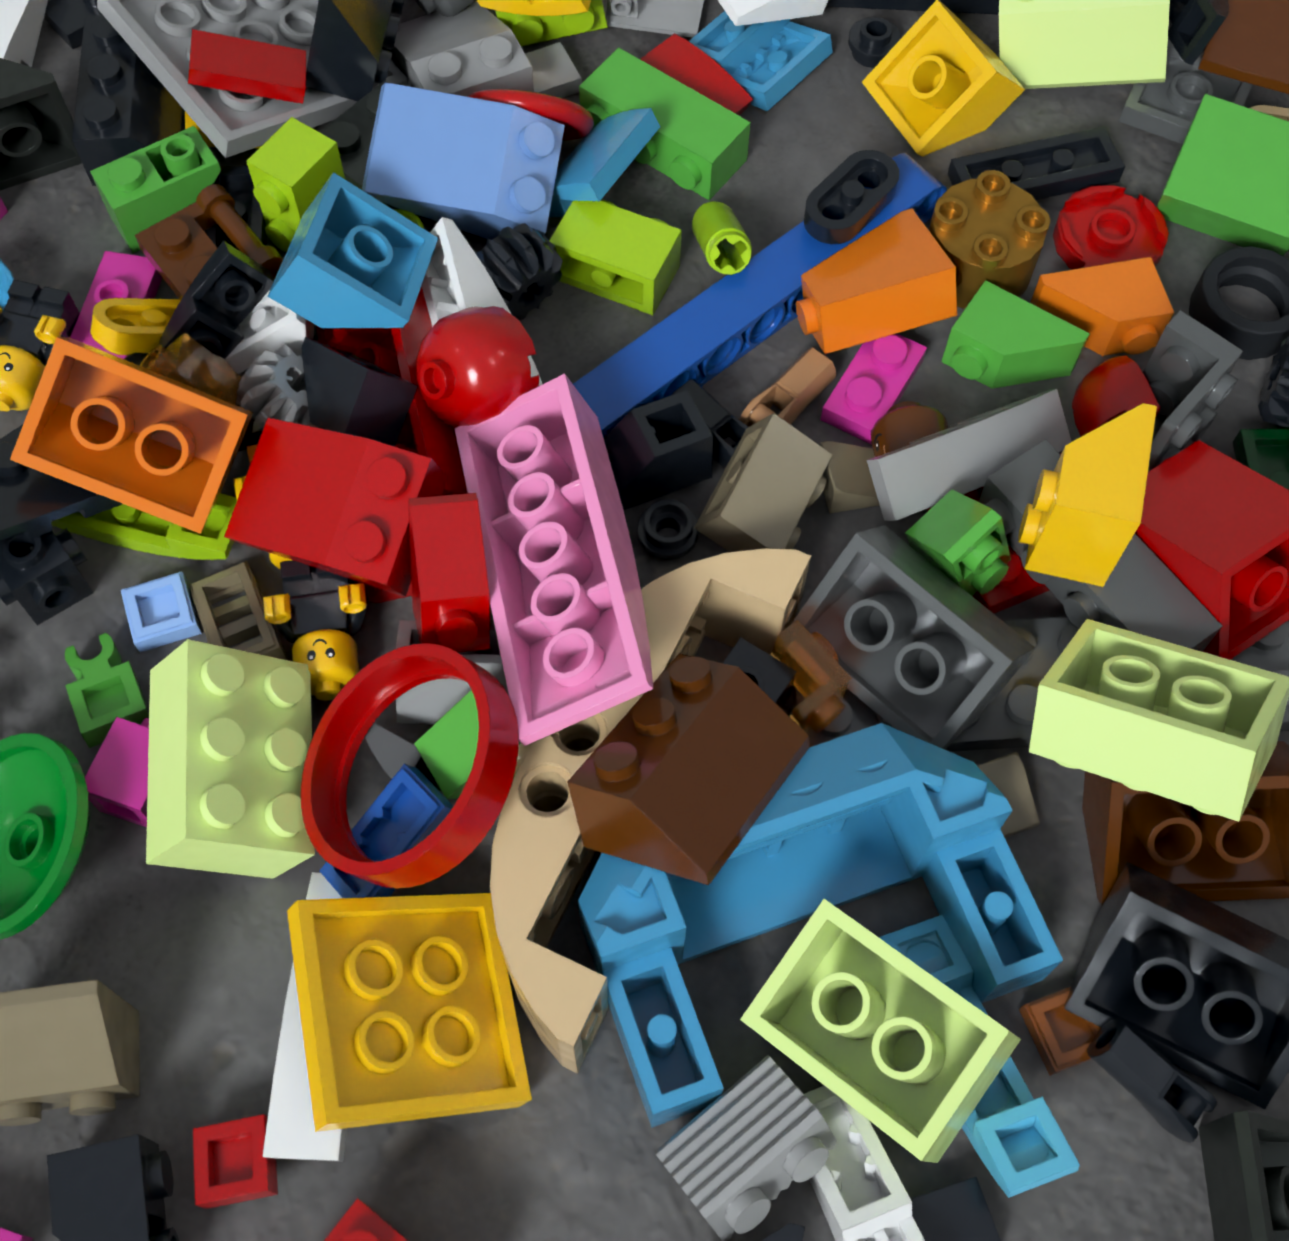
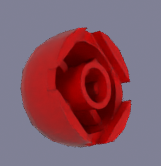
(474, 365)

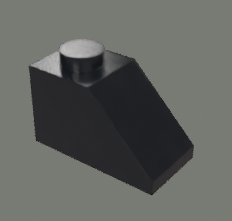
(354, 394)

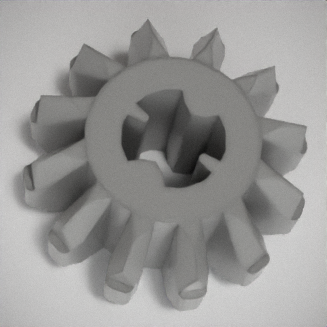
(275, 388)

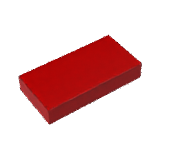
(247, 66)

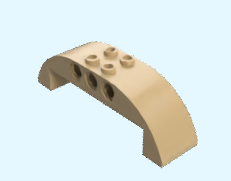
(537, 839)

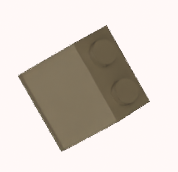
(66, 1049)

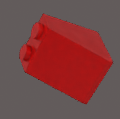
(1223, 539)

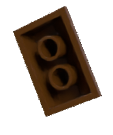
(686, 770)
(1192, 848)

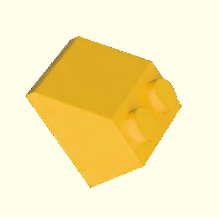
(1090, 501)

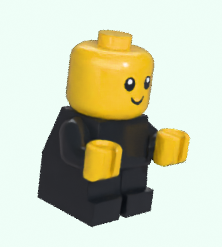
(27, 336)
(320, 617)

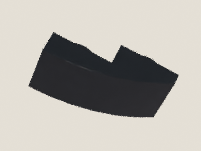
(219, 301)

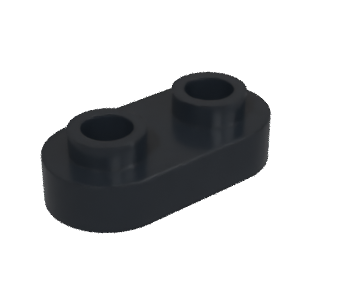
(842, 204)

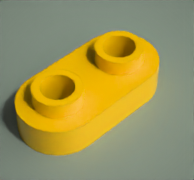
(131, 324)

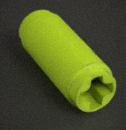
(721, 238)

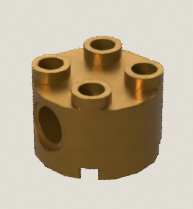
(990, 233)

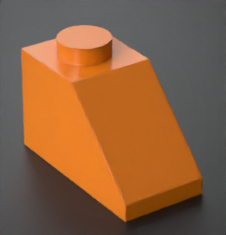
(1114, 302)

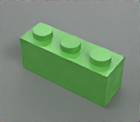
(697, 138)

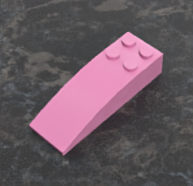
(557, 560)

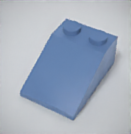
(462, 160)

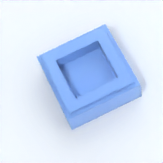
(160, 612)

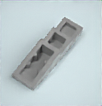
(965, 454)

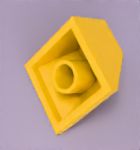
(941, 82)

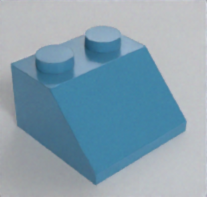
(353, 261)

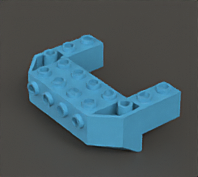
(837, 830)

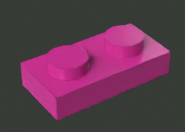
(872, 384)

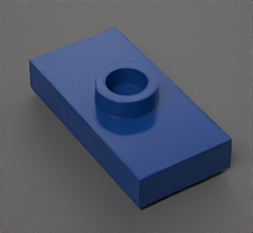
(392, 825)

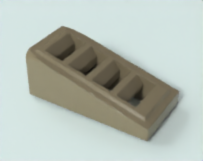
(225, 585)

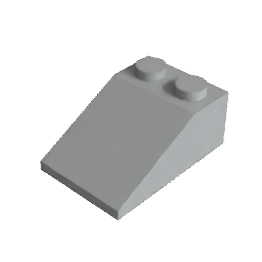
(461, 53)

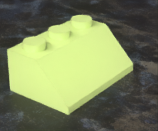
(1084, 41)

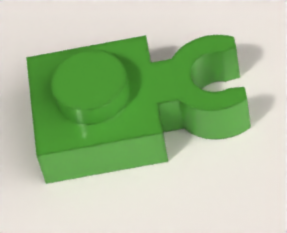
(103, 691)

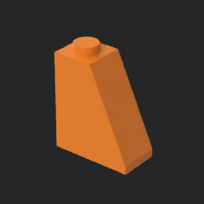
(878, 286)

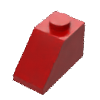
(449, 572)

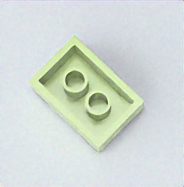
(1160, 717)
(227, 761)
(880, 1032)

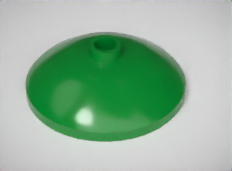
(40, 826)

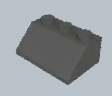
(912, 638)

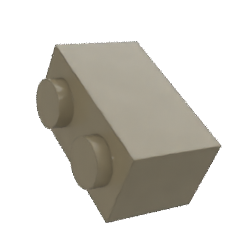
(765, 488)

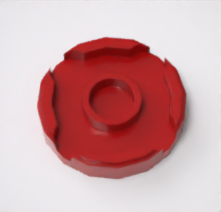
(1108, 227)

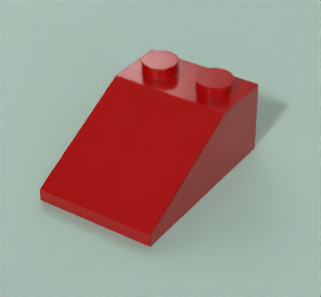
(333, 502)

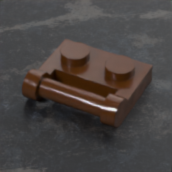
(182, 248)

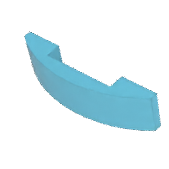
(1008, 1126)

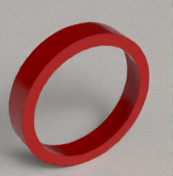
(342, 732)

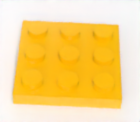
(405, 1009)

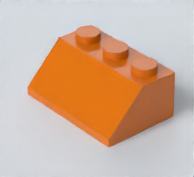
(130, 434)

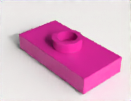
(116, 277)

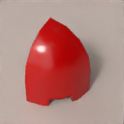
(1109, 392)

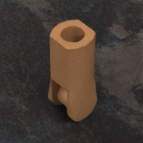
(793, 389)

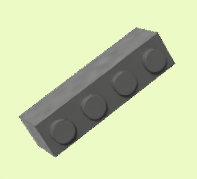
(1139, 591)

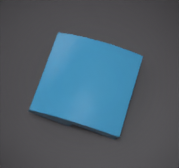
(764, 56)
(601, 158)

